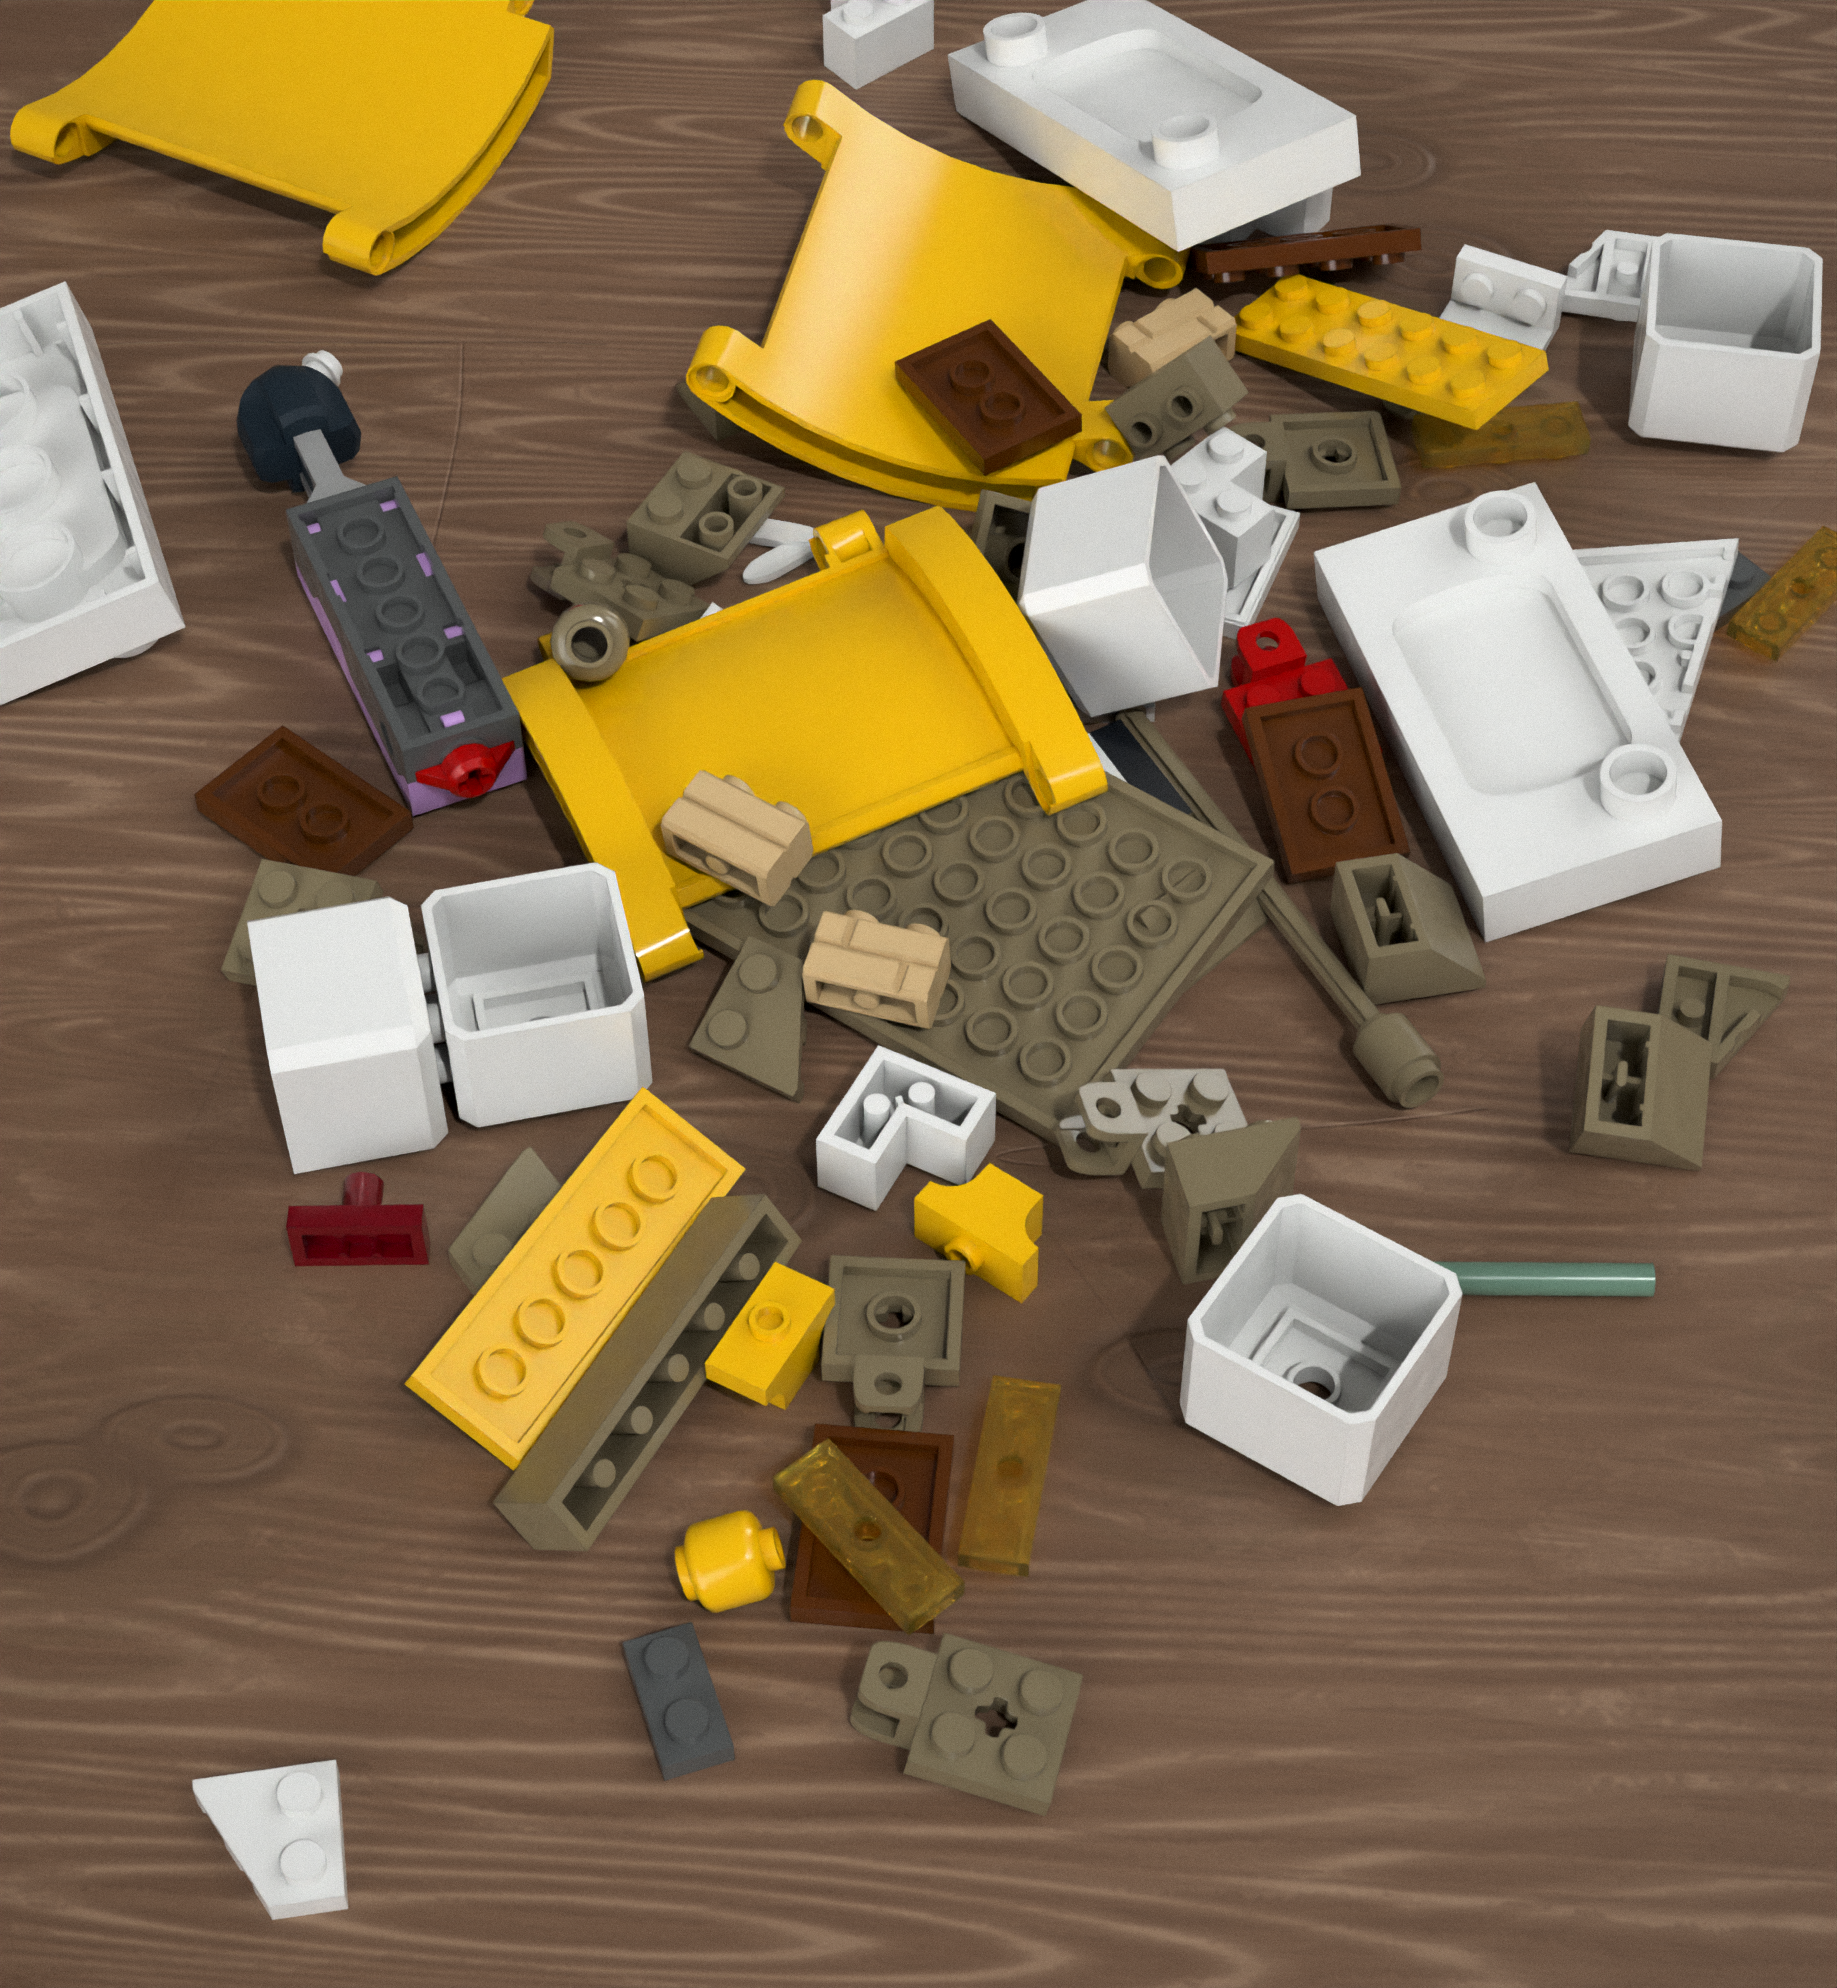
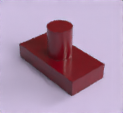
(359, 1229)

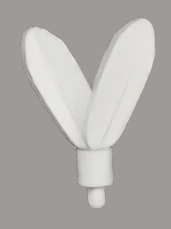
(790, 551)

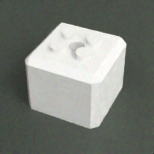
(1726, 342)
(1124, 587)
(538, 994)
(351, 1033)
(1326, 1307)

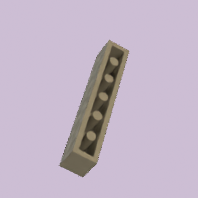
(644, 1376)

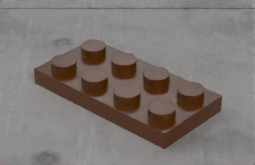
(1321, 249)

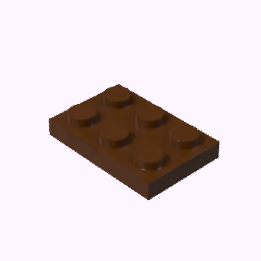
(988, 397)
(1323, 782)
(303, 807)
(915, 1477)

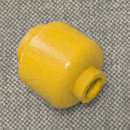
(729, 1561)

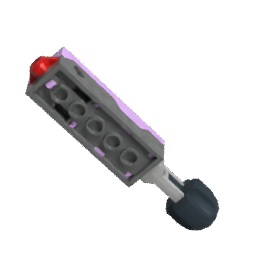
(383, 599)

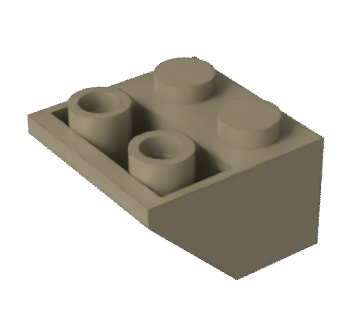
(699, 518)
(1402, 930)
(1640, 1089)
(1222, 1189)

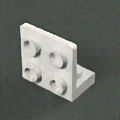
(1506, 297)

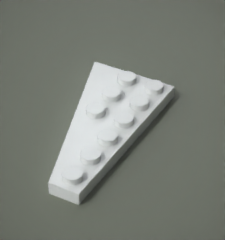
(1664, 610)

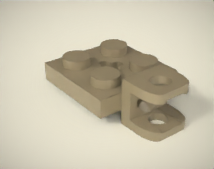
(1298, 465)
(625, 583)
(289, 889)
(1138, 1119)
(894, 1363)
(934, 1712)

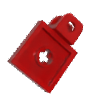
(1273, 673)

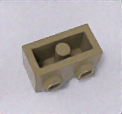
(1177, 401)

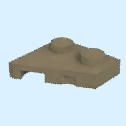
(1719, 1002)
(759, 1020)
(502, 1219)

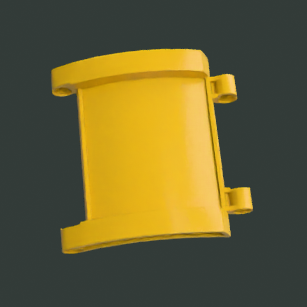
(334, 103)
(900, 259)
(838, 693)

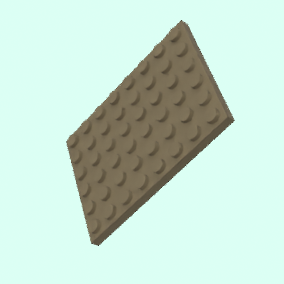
(1040, 928)

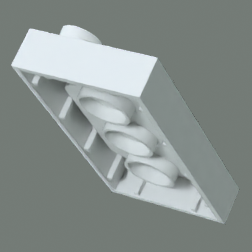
(1153, 117)
(74, 523)
(1516, 712)

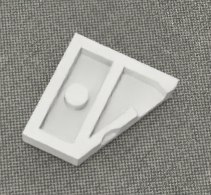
(1609, 277)
(283, 1834)

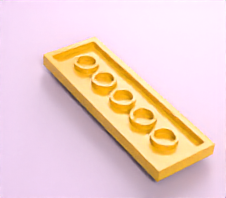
(1387, 350)
(573, 1278)

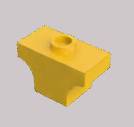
(987, 1225)
(773, 1338)

